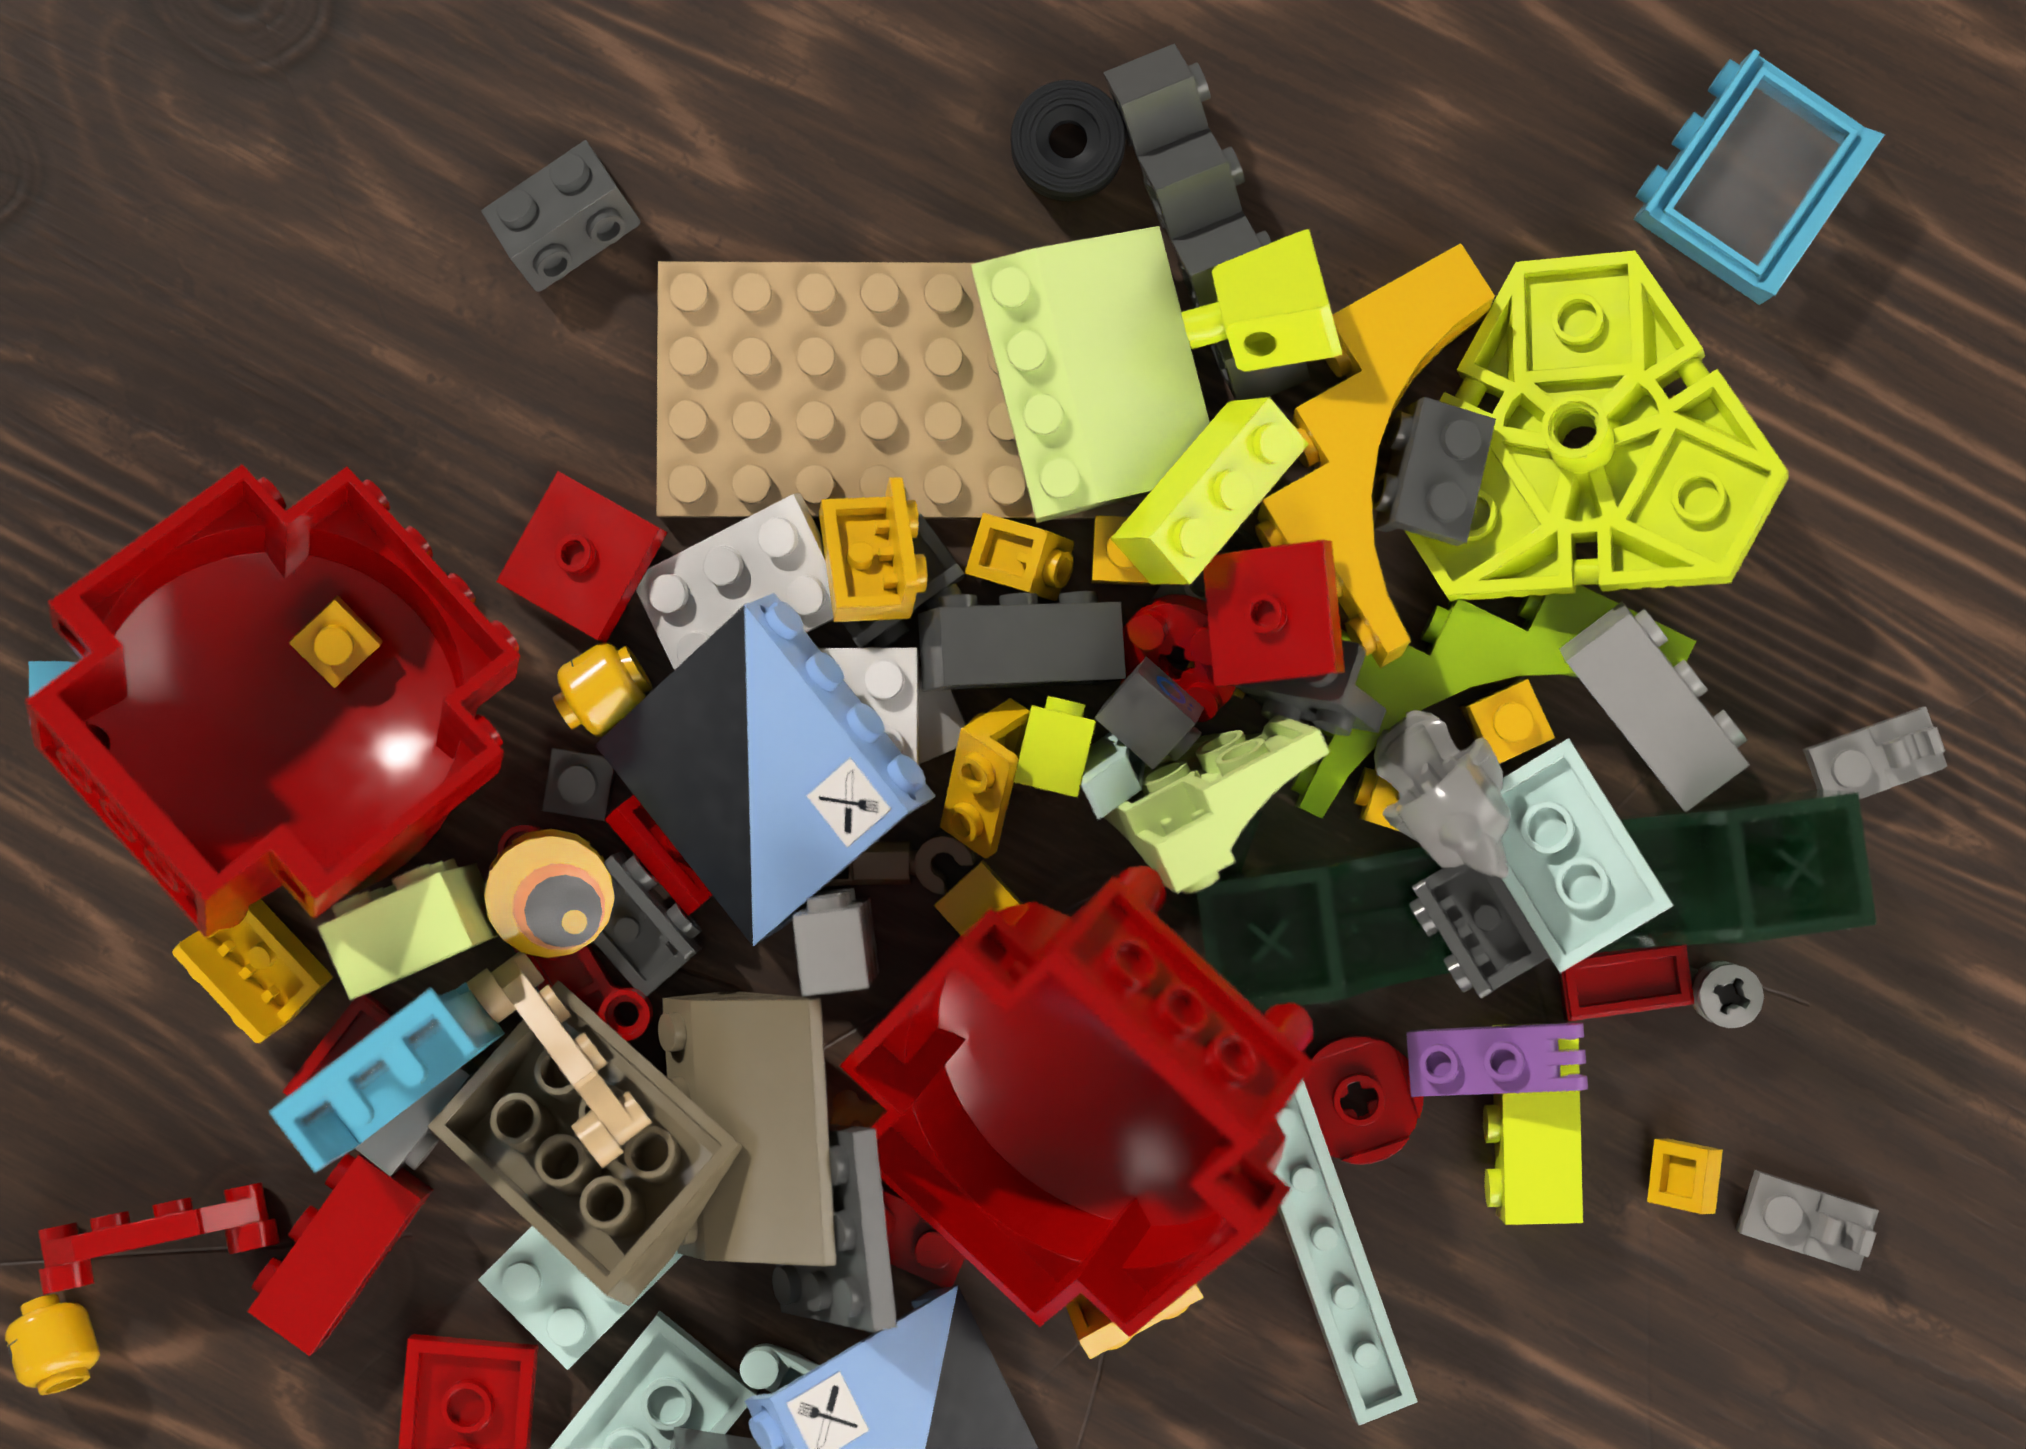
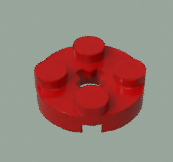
(1172, 623)
(1390, 1114)

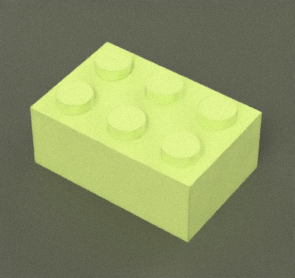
(407, 925)

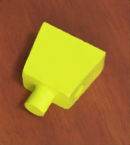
(1268, 307)

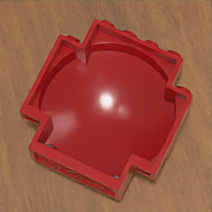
(224, 745)
(1084, 1104)

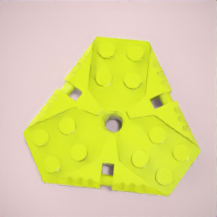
(1663, 484)

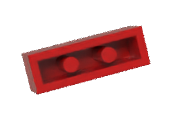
(336, 1251)

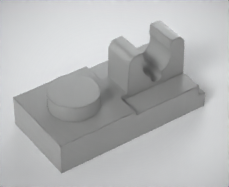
(1878, 755)
(1807, 1220)

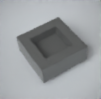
(579, 785)

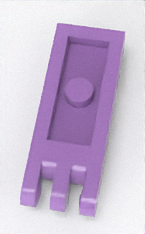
(1493, 1060)

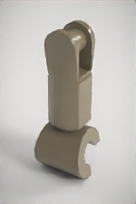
(897, 863)

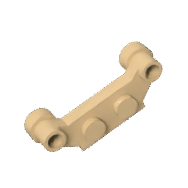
(610, 1119)

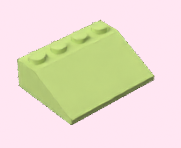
(1092, 367)

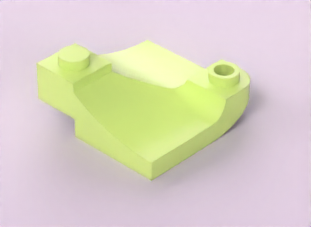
(1202, 802)

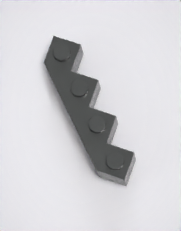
(1192, 190)

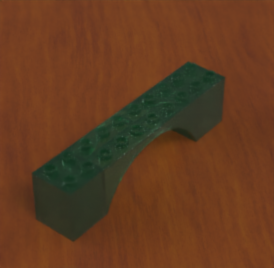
(1727, 866)

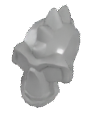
(1446, 794)

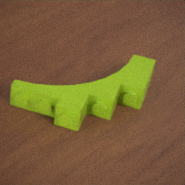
(1463, 652)

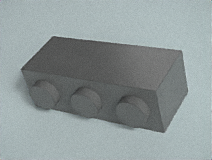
(1021, 642)

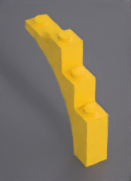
(1384, 348)

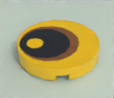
(549, 893)

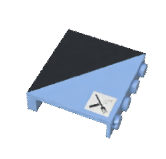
(763, 766)
(900, 1389)

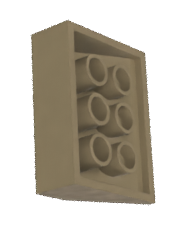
(762, 1078)
(610, 1220)

